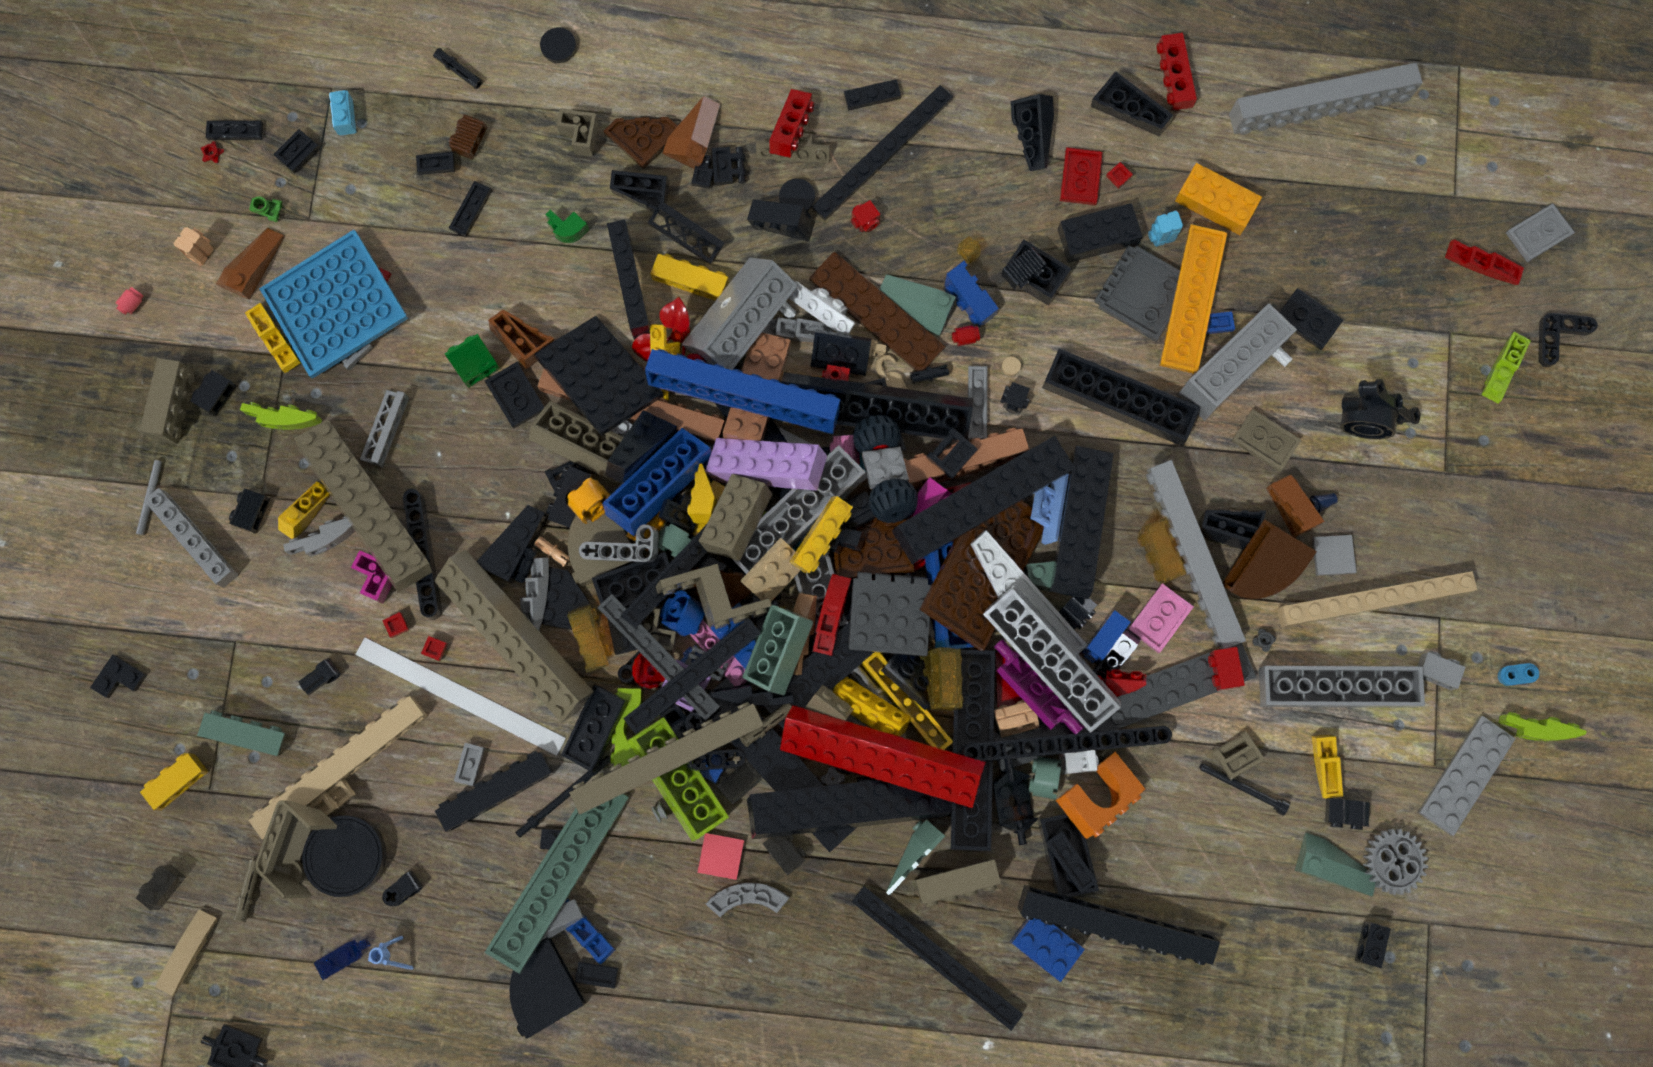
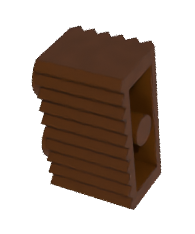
(467, 136)

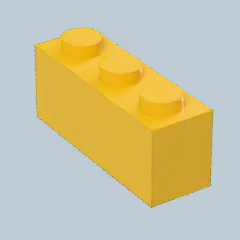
(173, 781)

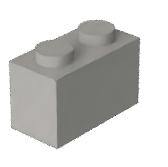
(1441, 671)

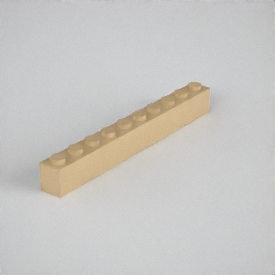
(1376, 599)
(346, 759)

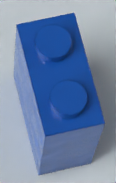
(1105, 637)

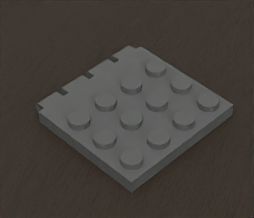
(1140, 292)
(888, 615)

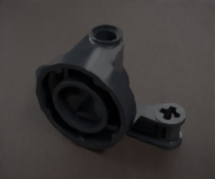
(1375, 412)

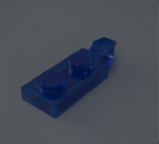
(340, 958)

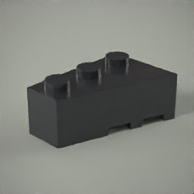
(781, 219)
(1231, 527)

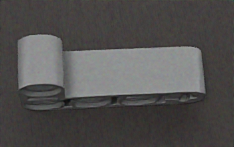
(619, 548)

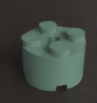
(673, 539)
(1046, 777)

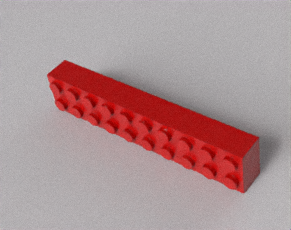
(882, 756)

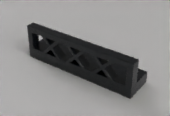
(688, 226)

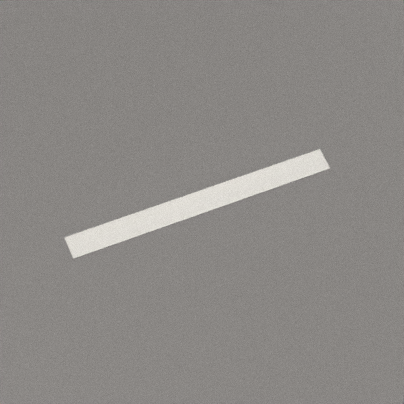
(461, 696)

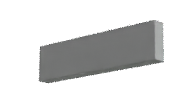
(978, 391)

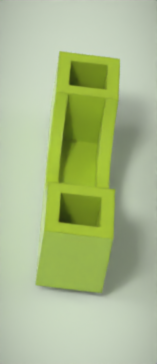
(619, 738)

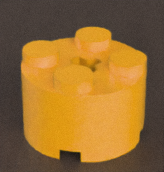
(588, 500)

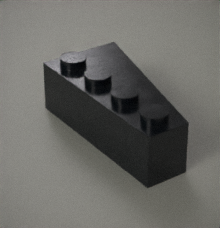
(1131, 105)
(639, 445)
(506, 552)

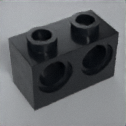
(1372, 944)

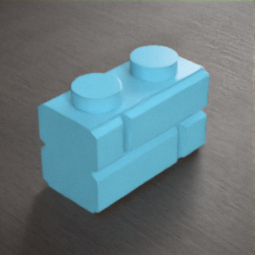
(342, 112)
(1165, 228)

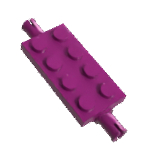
(1034, 690)

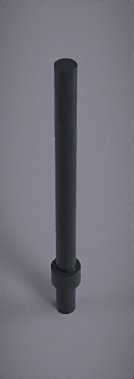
(534, 821)

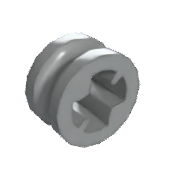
(659, 812)

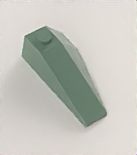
(923, 303)
(920, 845)
(1328, 863)

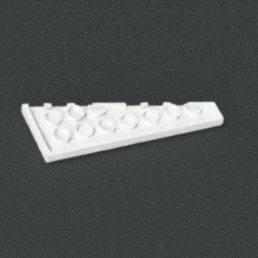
(1005, 573)

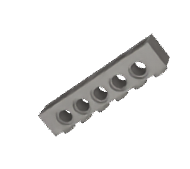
(191, 538)

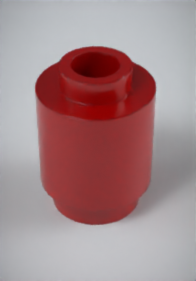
(965, 335)

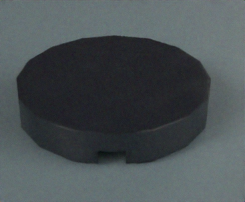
(558, 45)
(798, 193)

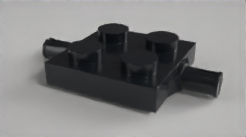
(234, 1048)

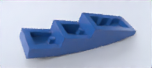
(591, 939)

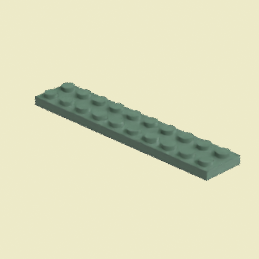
(552, 884)

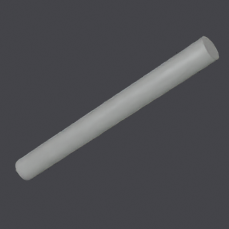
(151, 488)

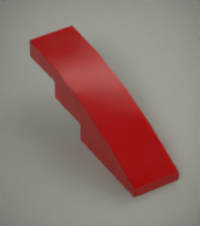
(1488, 264)

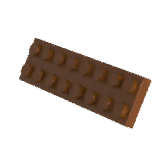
(877, 313)

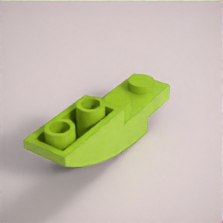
(1505, 366)
(283, 419)
(1543, 730)

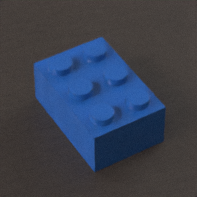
(1047, 947)

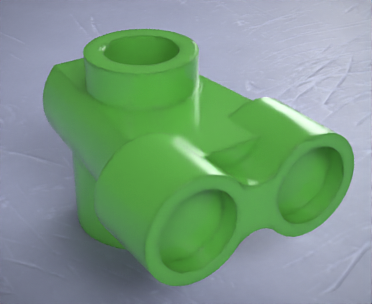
(271, 208)

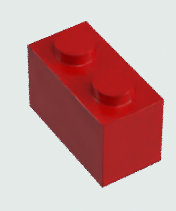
(1226, 669)

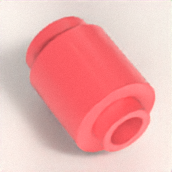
(129, 301)

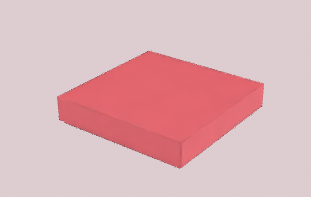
(720, 856)

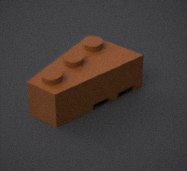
(518, 337)
(1294, 506)

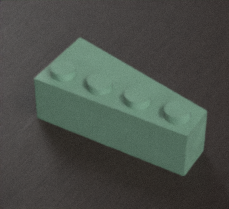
(241, 734)

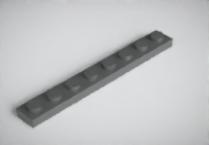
(656, 655)

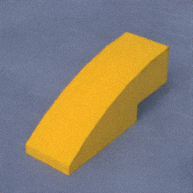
(1327, 766)

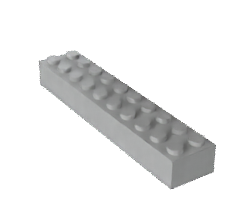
(1325, 99)

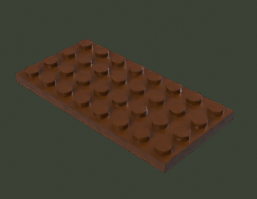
(962, 587)

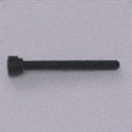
(1280, 805)

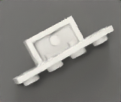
(823, 307)

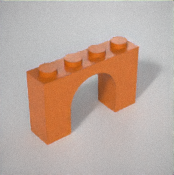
(1124, 790)

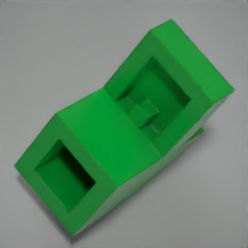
(569, 230)

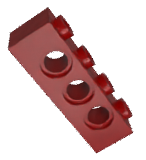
(1175, 45)
(791, 123)

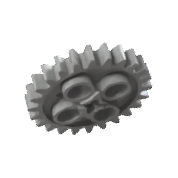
(1395, 861)

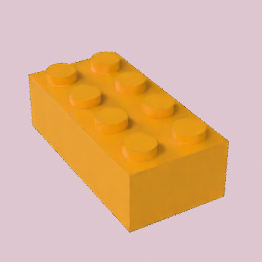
(1218, 199)

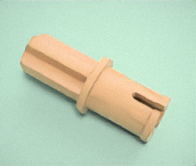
(552, 551)

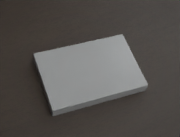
(1540, 232)

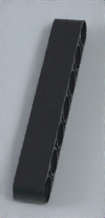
(423, 544)

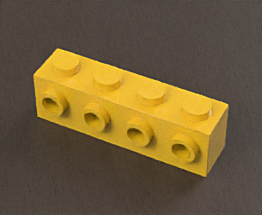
(821, 533)
(871, 708)

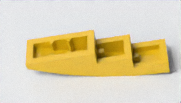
(272, 338)

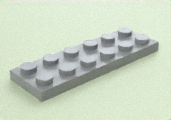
(1466, 775)

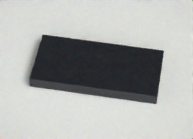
(594, 728)

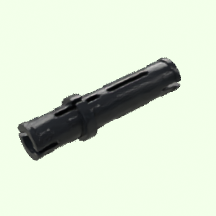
(452, 64)

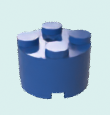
(682, 614)

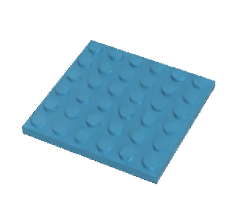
(333, 303)

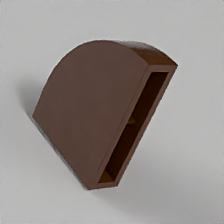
(1268, 563)

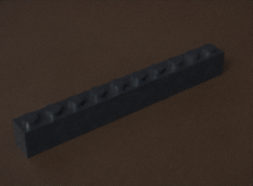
(1118, 925)

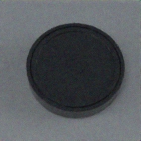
(344, 858)

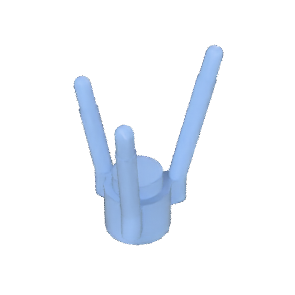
(381, 955)

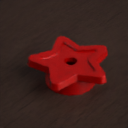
(207, 149)

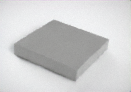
(1334, 555)

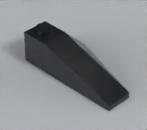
(1034, 124)

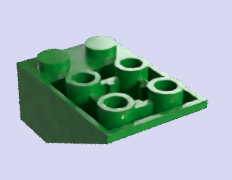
(472, 360)

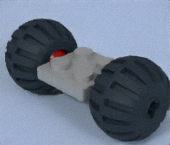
(892, 494)

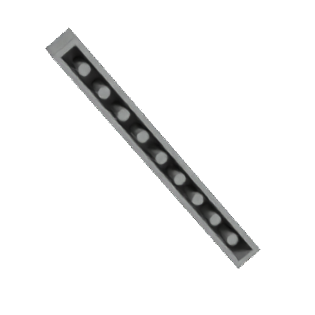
(1196, 555)

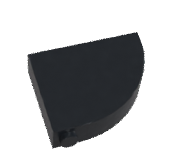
(543, 990)

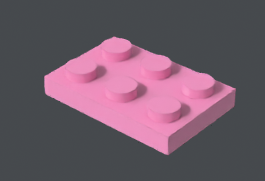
(1160, 618)

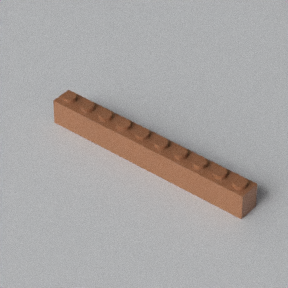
(701, 426)

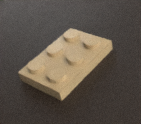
(771, 572)

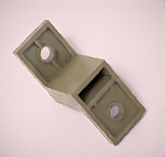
(713, 596)

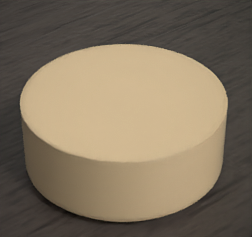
(1011, 366)

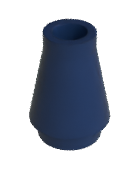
(1323, 501)

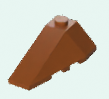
(691, 137)
(249, 266)

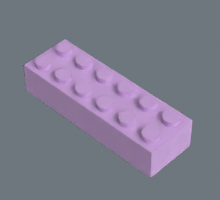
(767, 462)

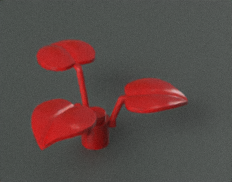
(673, 316)

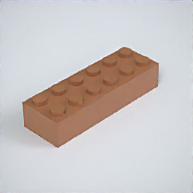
(767, 359)

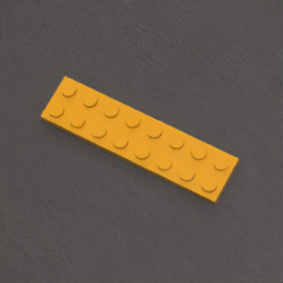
(1193, 299)

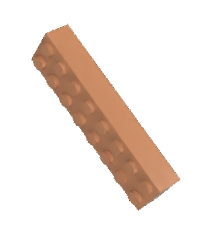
(991, 453)

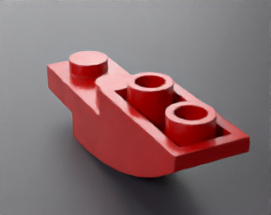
(831, 614)
(1124, 682)

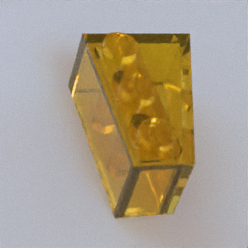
(1161, 552)
(590, 637)
(944, 678)

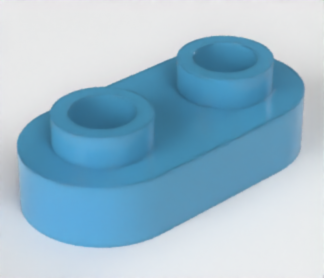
(1519, 674)

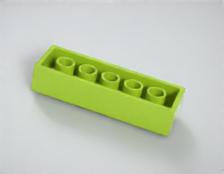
(681, 787)

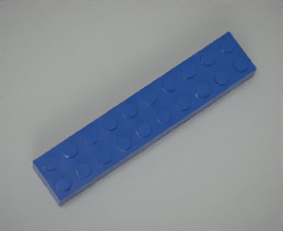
(742, 391)

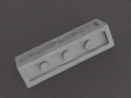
(388, 430)

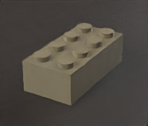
(167, 401)
(735, 517)
(957, 881)

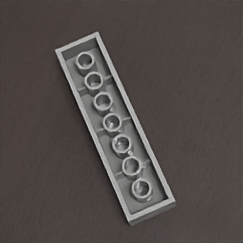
(801, 508)
(1052, 658)
(1342, 686)

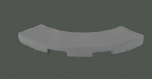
(747, 893)

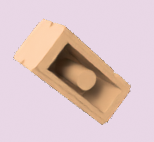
(194, 245)
(1015, 719)

